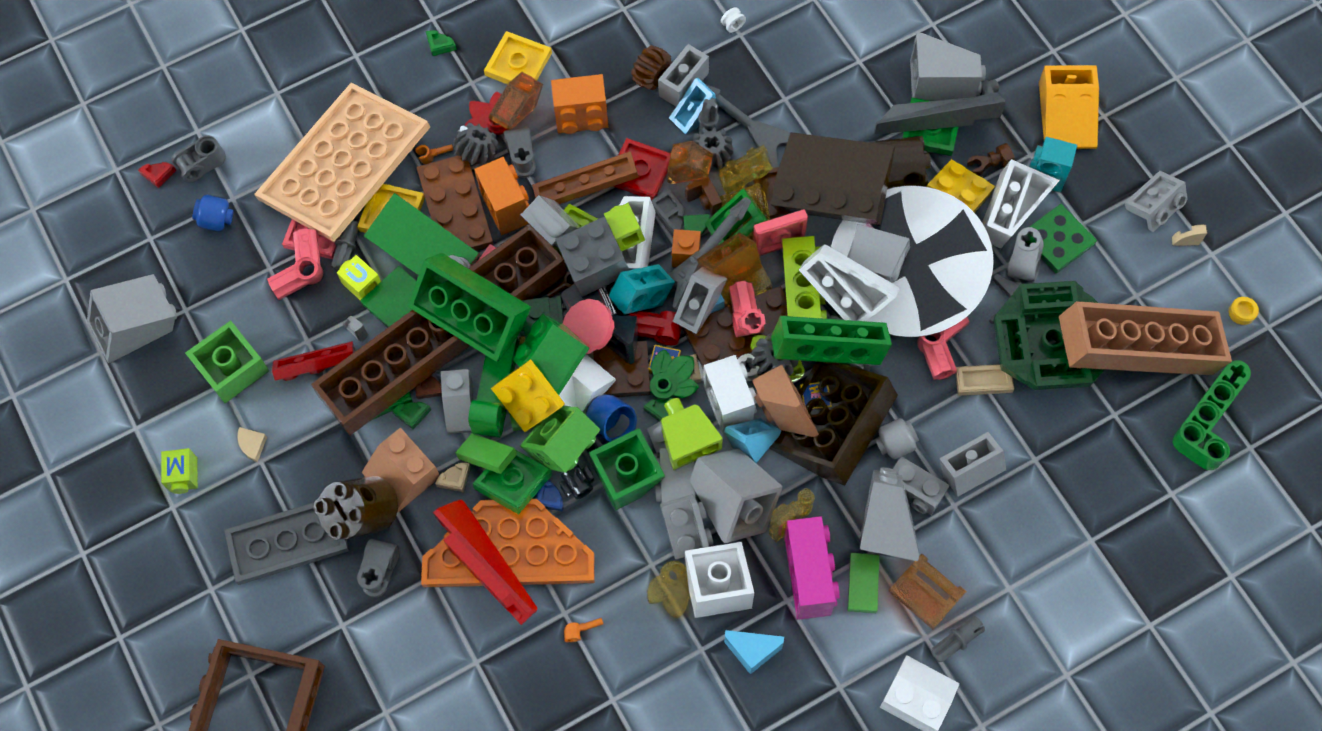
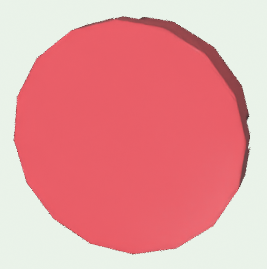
(591, 323)

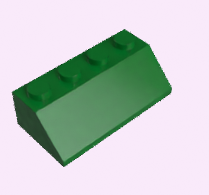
(468, 306)

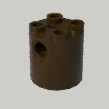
(908, 162)
(356, 507)

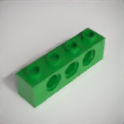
(830, 340)

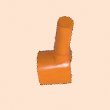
(428, 158)
(572, 630)

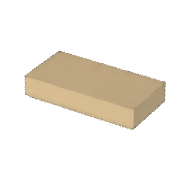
(983, 380)

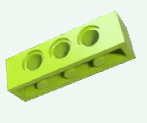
(801, 295)

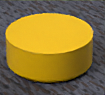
(1243, 310)

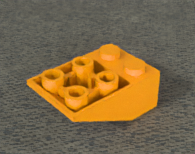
(1070, 104)

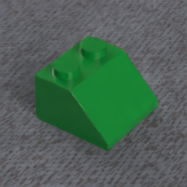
(553, 351)
(626, 468)

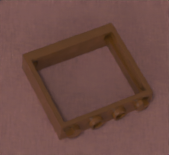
(212, 682)

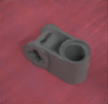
(521, 151)
(198, 158)
(377, 562)

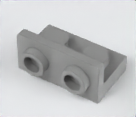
(1158, 199)
(921, 487)
(685, 525)

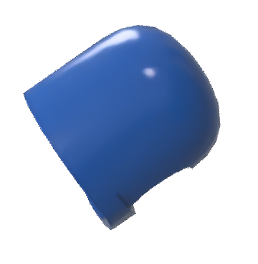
(606, 411)

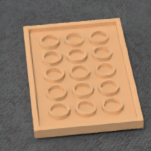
(342, 161)

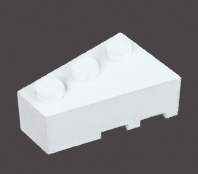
(847, 285)

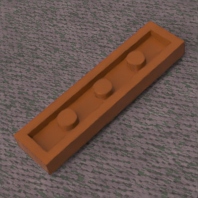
(588, 179)

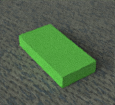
(486, 453)
(863, 583)

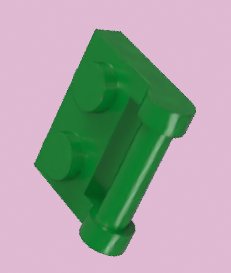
(753, 210)

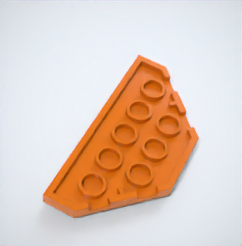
(531, 543)

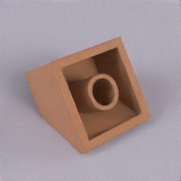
(783, 402)
(402, 466)

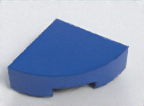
(550, 497)

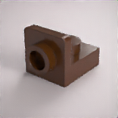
(706, 193)

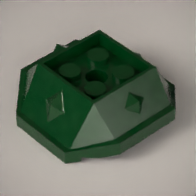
(1022, 334)

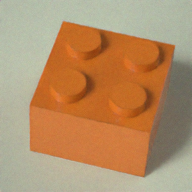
(579, 104)
(502, 194)

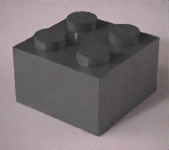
(592, 256)

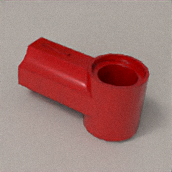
(658, 326)

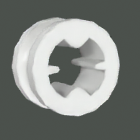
(733, 20)
(747, 358)

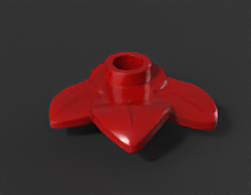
(480, 114)

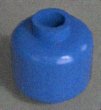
(212, 213)

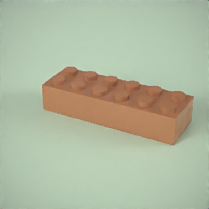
(1144, 338)

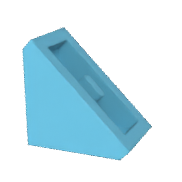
(688, 109)
(752, 437)
(753, 648)

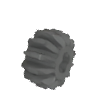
(716, 143)
(475, 144)
(765, 357)

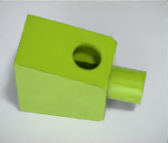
(688, 434)

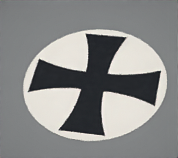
(945, 264)

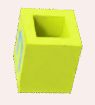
(358, 277)

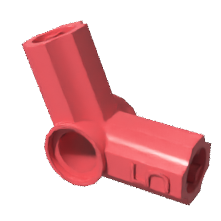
(306, 254)
(745, 316)
(938, 353)

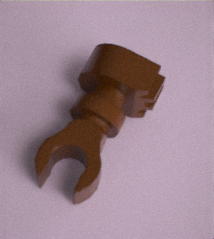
(1002, 155)

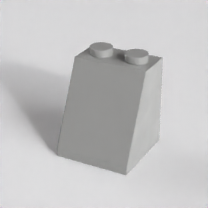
(944, 70)
(129, 315)
(735, 493)
(888, 519)

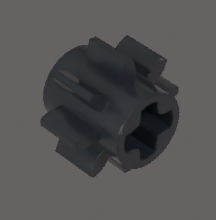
(577, 482)

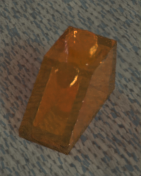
(516, 101)
(688, 162)
(733, 258)

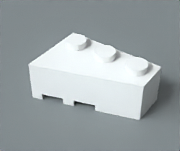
(1014, 199)
(643, 209)

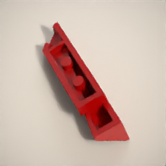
(480, 556)

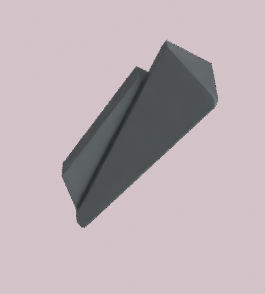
(940, 114)

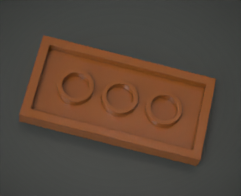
(455, 200)

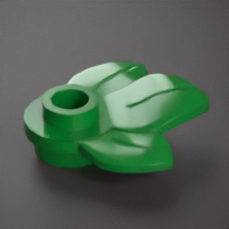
(675, 373)

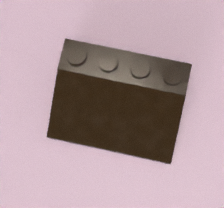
(833, 178)
(845, 429)

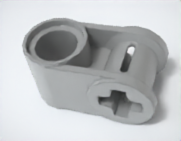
(1026, 260)

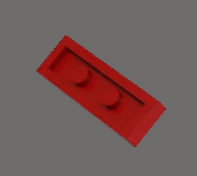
(311, 362)

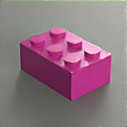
(811, 567)

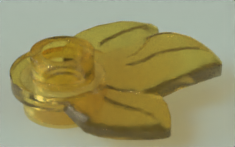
(672, 593)

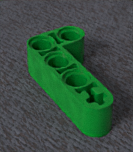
(1213, 409)
(487, 412)

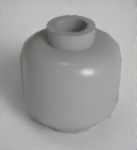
(897, 438)

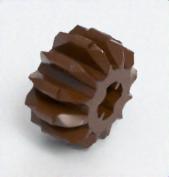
(650, 67)

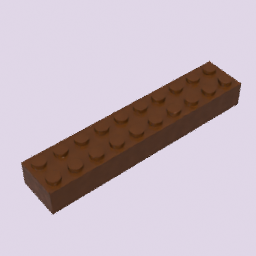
(418, 348)

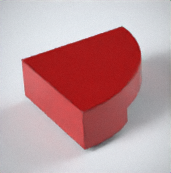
(157, 173)

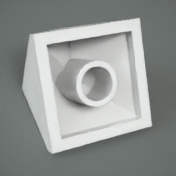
(586, 384)

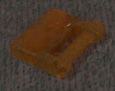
(922, 598)

